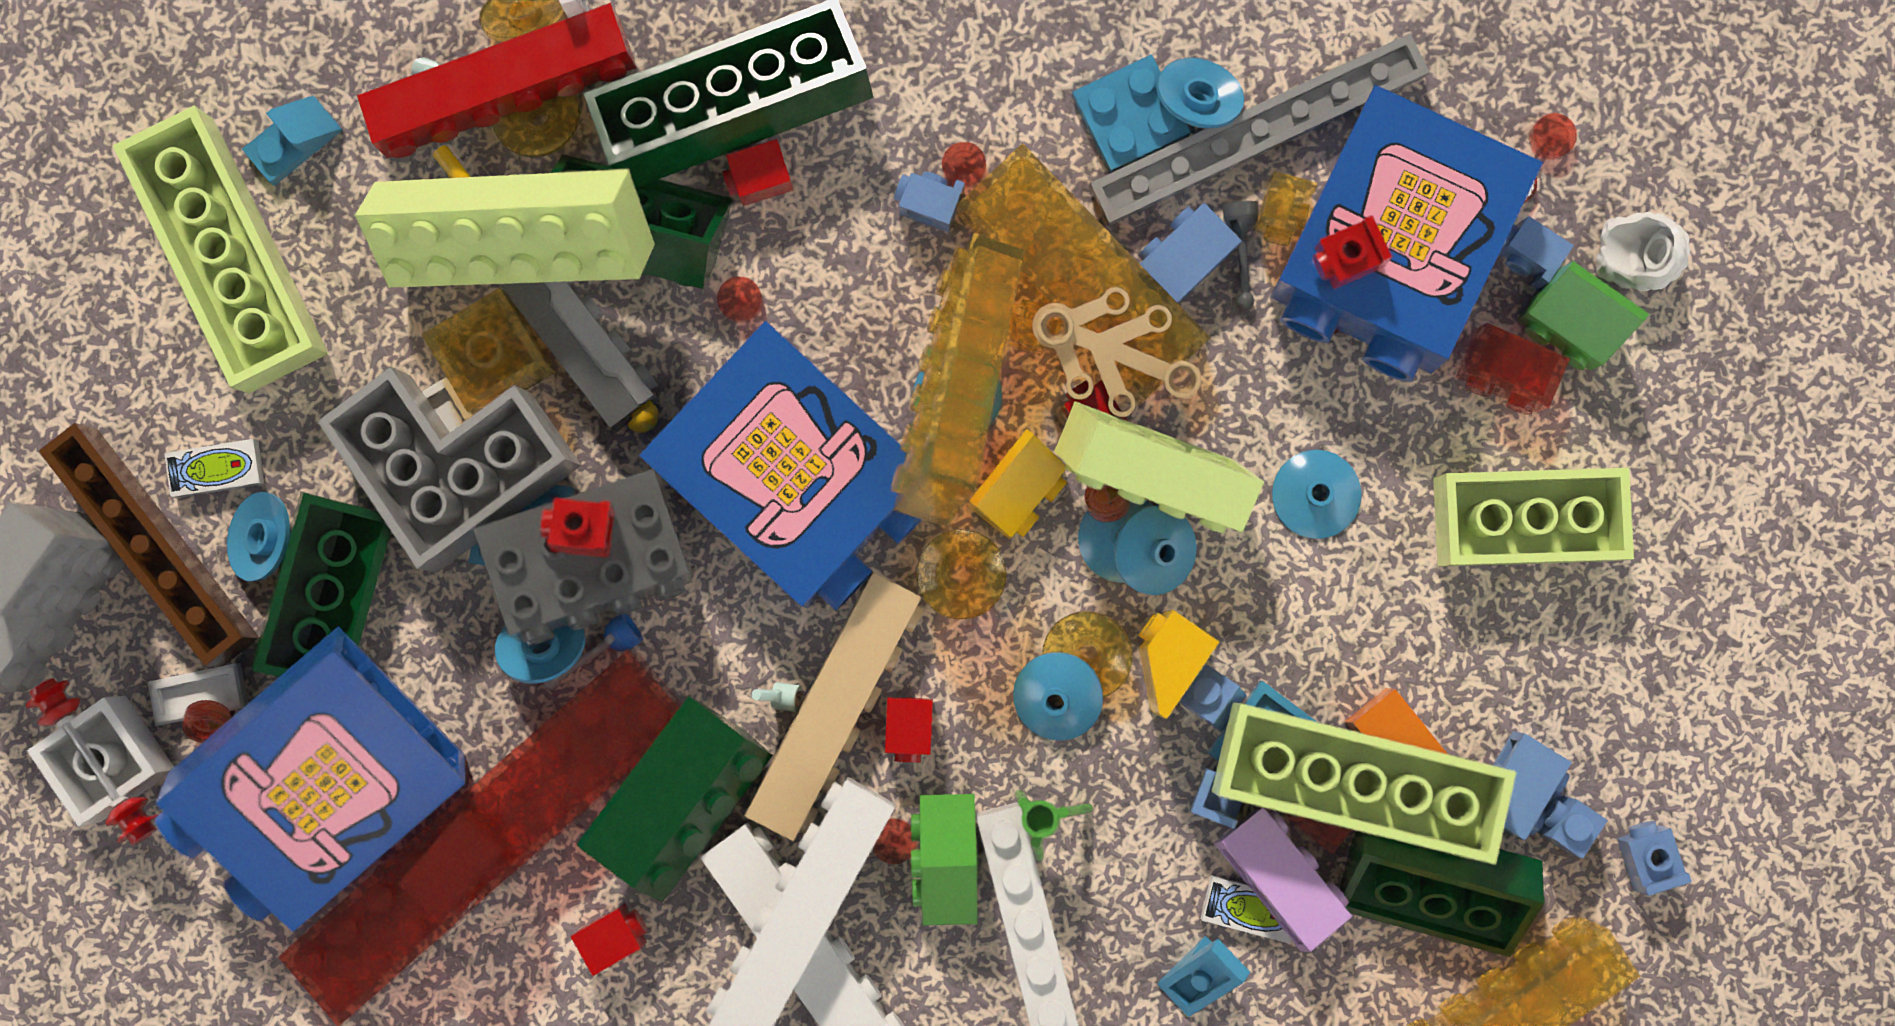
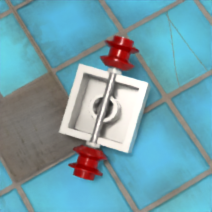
(98, 759)

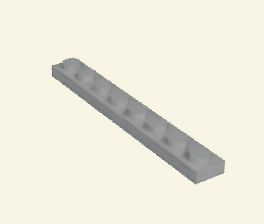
(1257, 130)

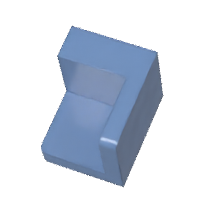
(1212, 806)

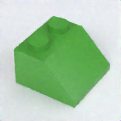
(1581, 317)

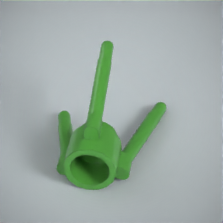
(1043, 819)

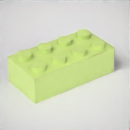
(1157, 468)
(1533, 517)

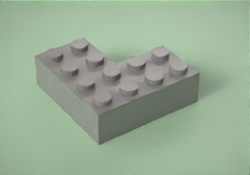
(441, 482)
(47, 580)

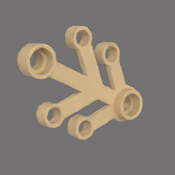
(1108, 348)

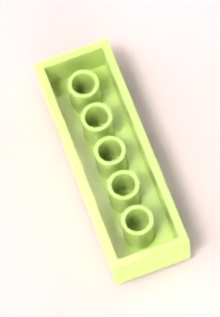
(507, 229)
(220, 250)
(1364, 782)

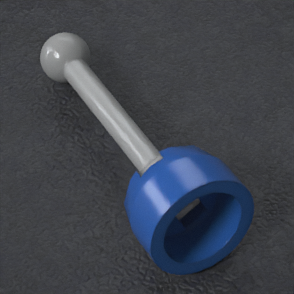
(619, 635)

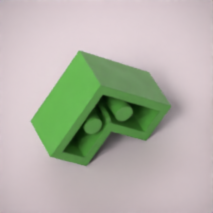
(945, 859)

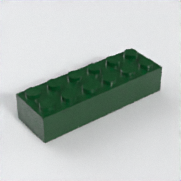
(730, 94)

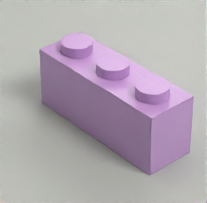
(1284, 878)

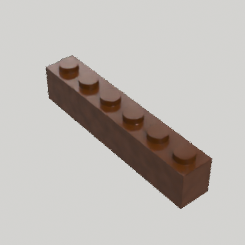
(149, 544)

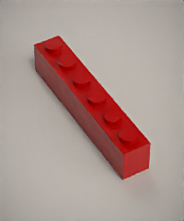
(497, 82)

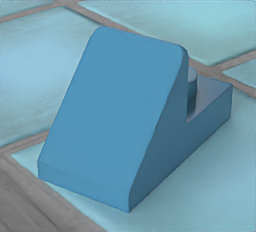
(294, 136)
(1203, 976)

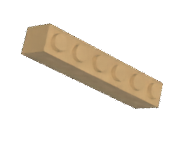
(832, 707)

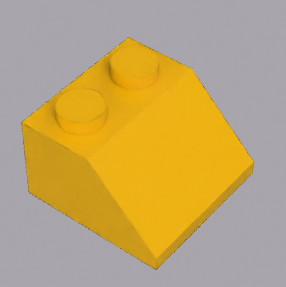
(1018, 486)
(1171, 658)

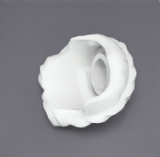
(1642, 251)

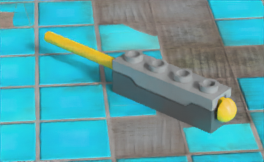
(580, 342)

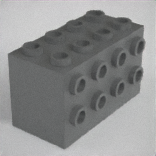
(554, 589)

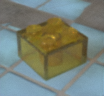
(488, 351)

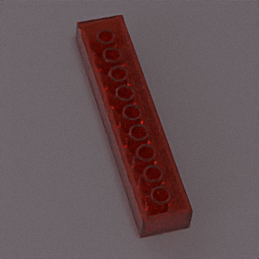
(525, 798)

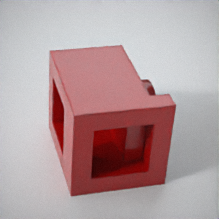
(1370, 246)
(590, 539)

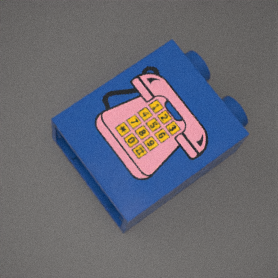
(1444, 212)
(785, 469)
(309, 783)

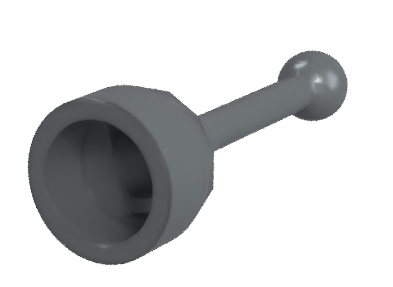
(1242, 218)

